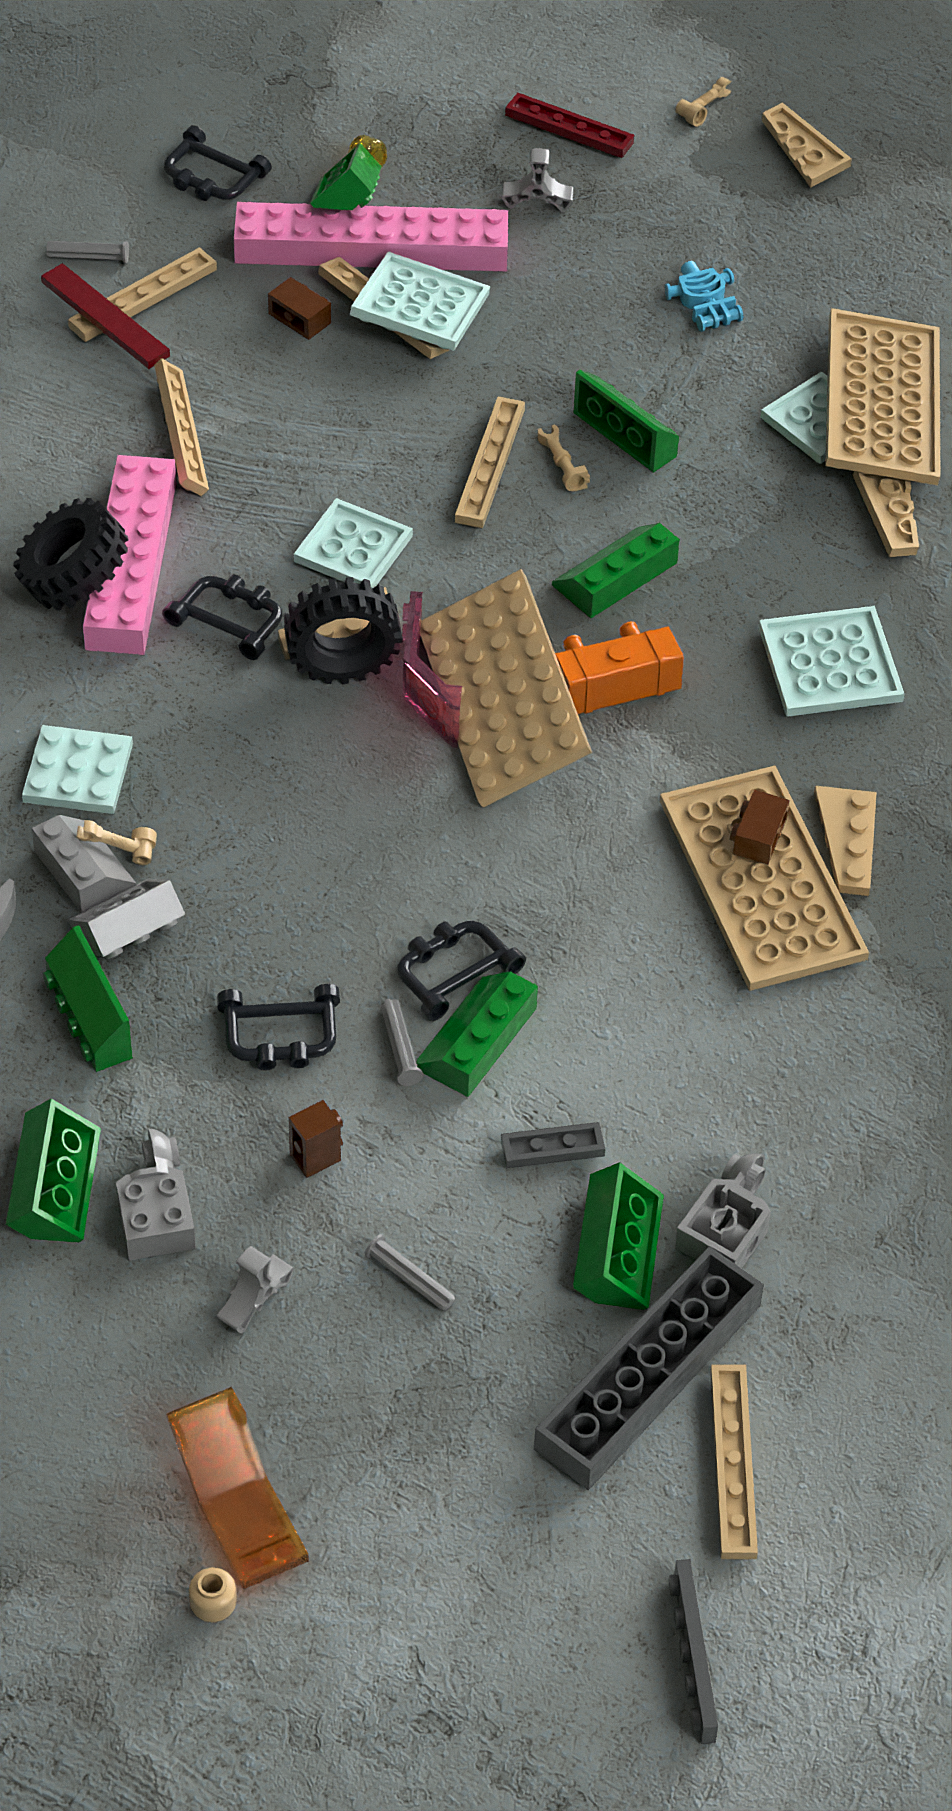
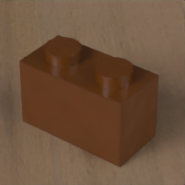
(299, 308)
(760, 826)
(315, 1138)

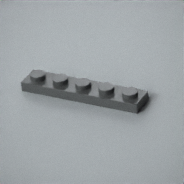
(693, 1652)

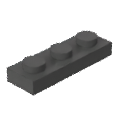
(552, 1145)

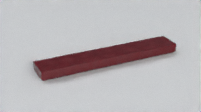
(105, 315)

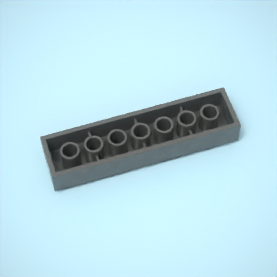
(648, 1368)

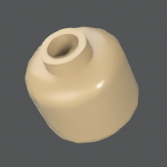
(212, 1594)

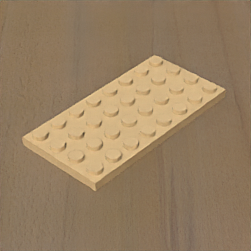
(883, 397)
(513, 697)
(776, 916)

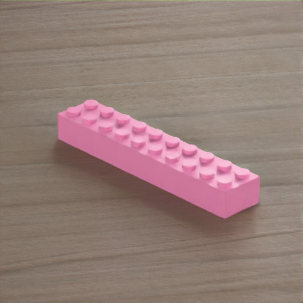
(364, 235)

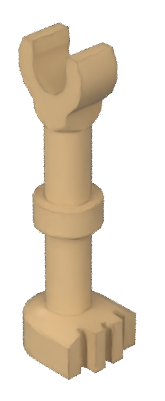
(573, 478)

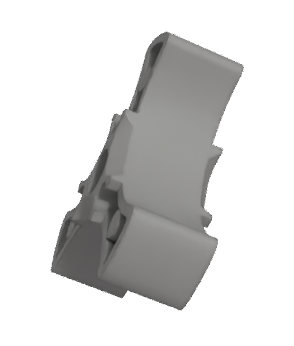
(538, 185)
(256, 1281)

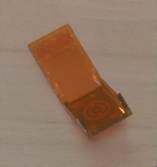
(235, 1488)

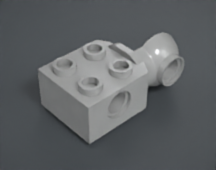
(156, 1202)
(728, 1213)

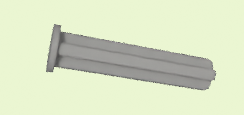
(88, 250)
(408, 1071)
(409, 1273)

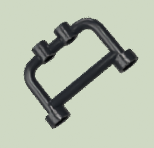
(193, 140)
(252, 642)
(421, 951)
(325, 999)

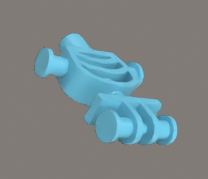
(705, 295)

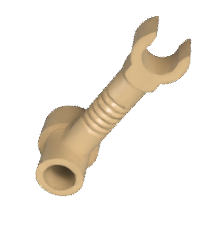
(695, 112)
(140, 844)

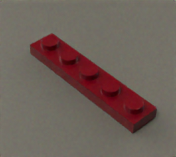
(569, 125)

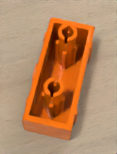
(621, 668)

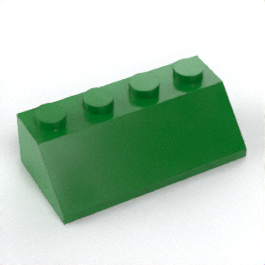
(348, 182)
(623, 422)
(619, 568)
(88, 1002)
(479, 1031)
(53, 1174)
(618, 1239)

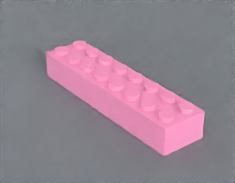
(142, 504)

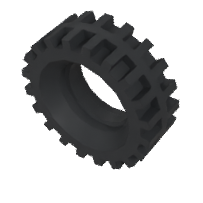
(81, 571)
(343, 656)

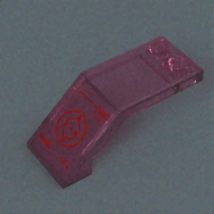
(421, 686)

